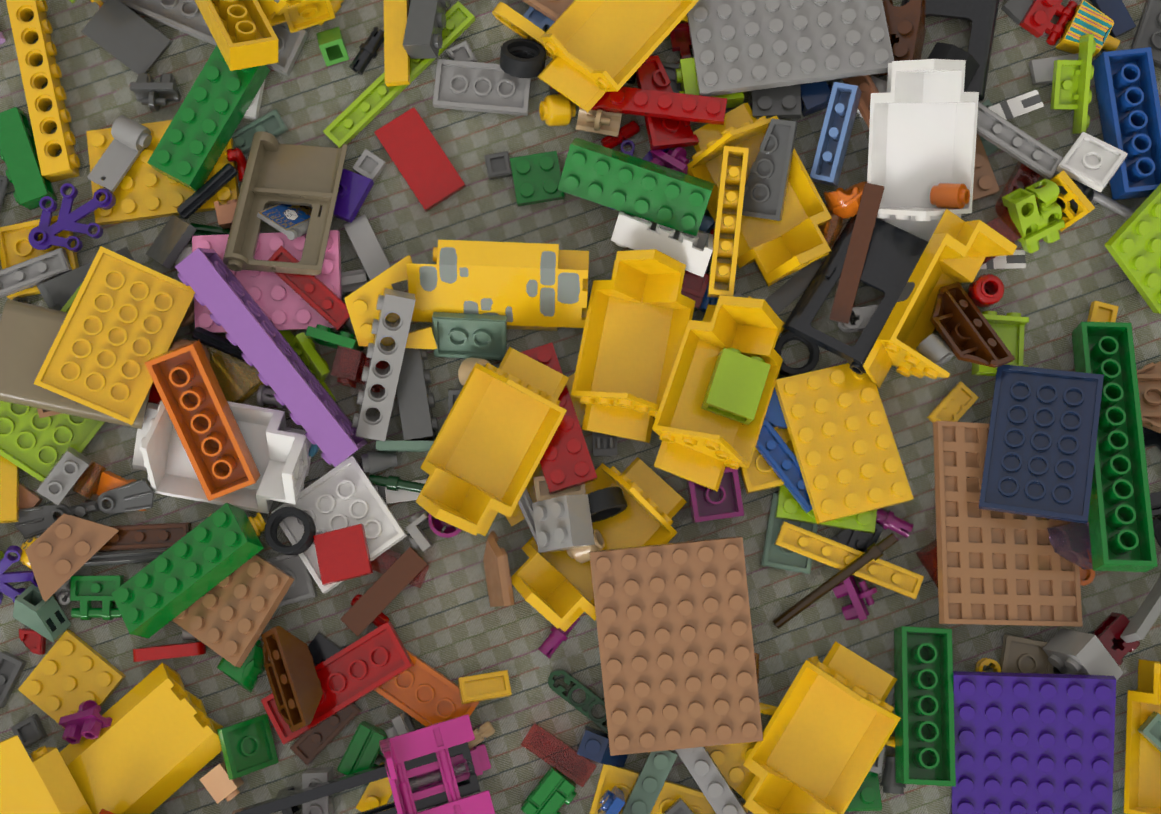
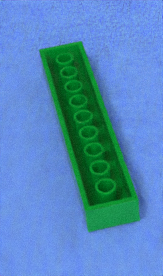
(1120, 491)

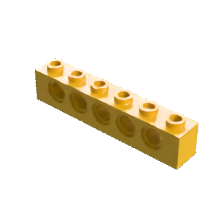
(728, 221)

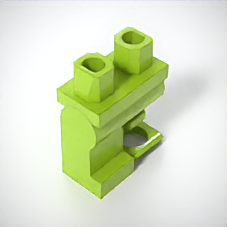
(1035, 221)

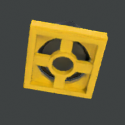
(1072, 198)

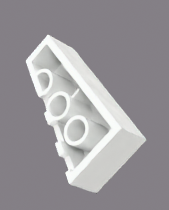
(645, 235)

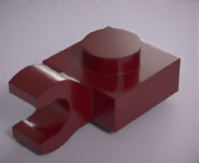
(681, 40)

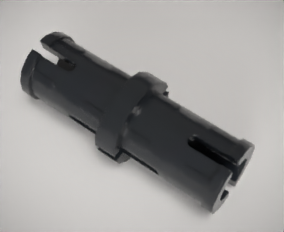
(367, 51)

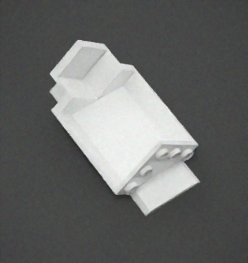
(921, 138)
(276, 450)

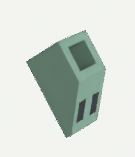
(39, 615)

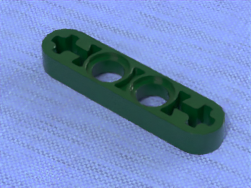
(584, 707)

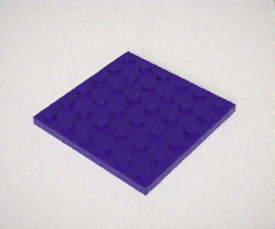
(1033, 743)

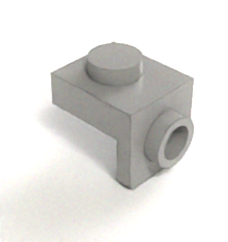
(418, 537)

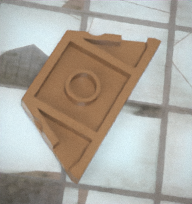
(1150, 395)
(64, 550)

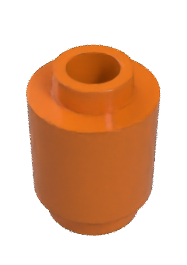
(950, 195)

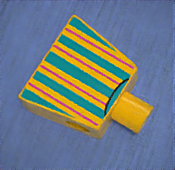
(1088, 21)

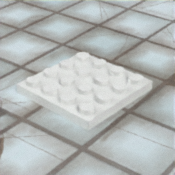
(340, 501)

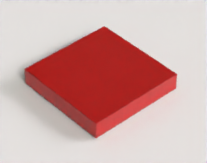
(342, 554)

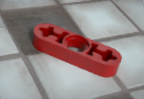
(169, 651)

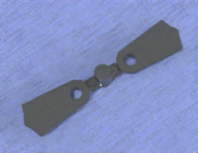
(126, 498)

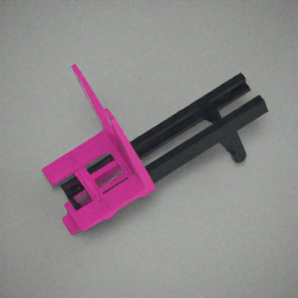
(433, 754)

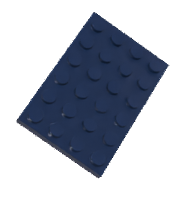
(1042, 443)

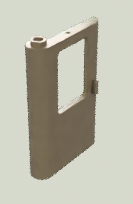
(290, 177)
(24, 343)

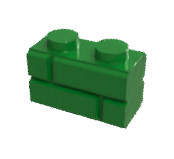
(362, 749)
(550, 794)

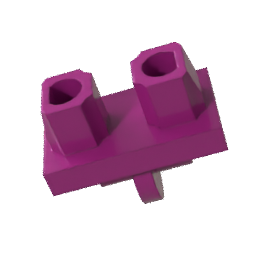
(672, 159)
(857, 608)
(84, 723)

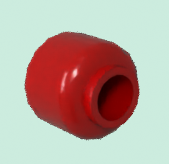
(986, 290)

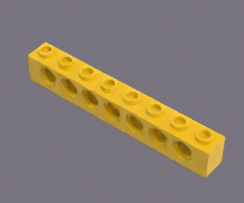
(38, 99)

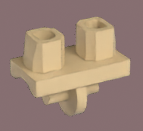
(599, 122)

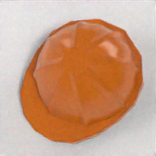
(845, 202)

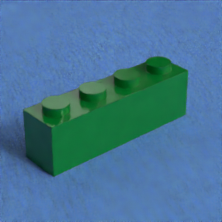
(21, 159)

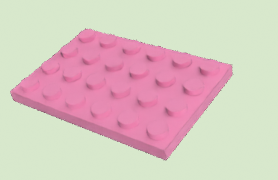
(267, 289)

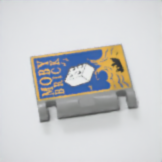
(288, 219)

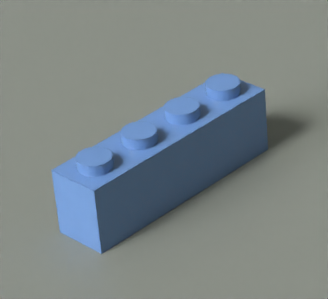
(835, 133)

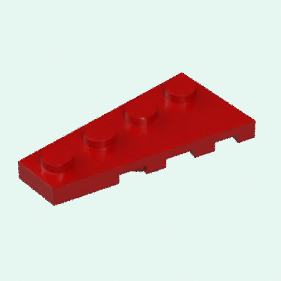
(663, 132)

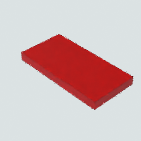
(420, 159)

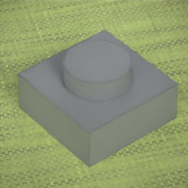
(369, 165)

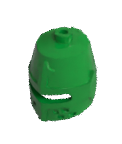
(251, 668)

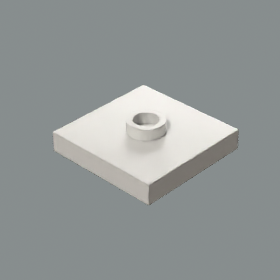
(1092, 162)

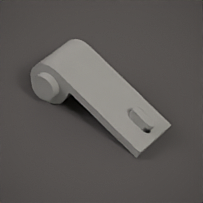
(128, 143)

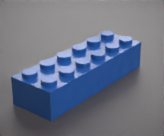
(1130, 118)

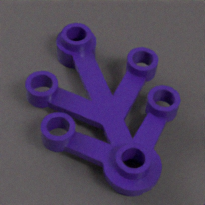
(68, 220)
(8, 577)

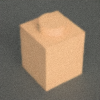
(219, 785)

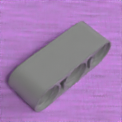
(935, 349)

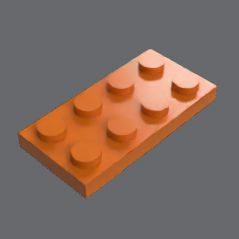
(425, 694)

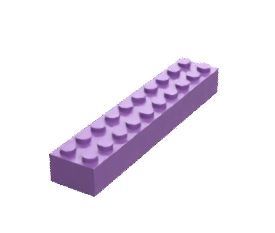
(270, 355)

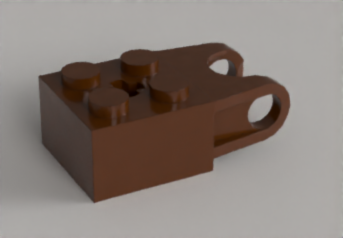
(906, 29)

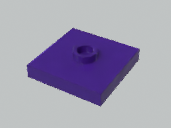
(351, 195)

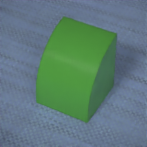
(332, 46)

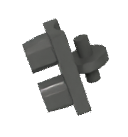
(155, 93)

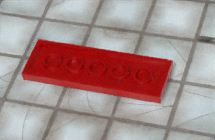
(567, 456)
(349, 677)

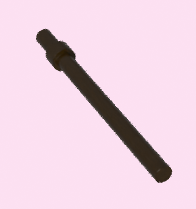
(874, 552)

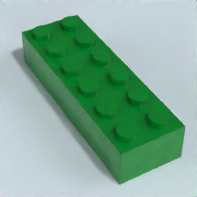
(206, 121)
(635, 186)
(187, 571)
(925, 706)

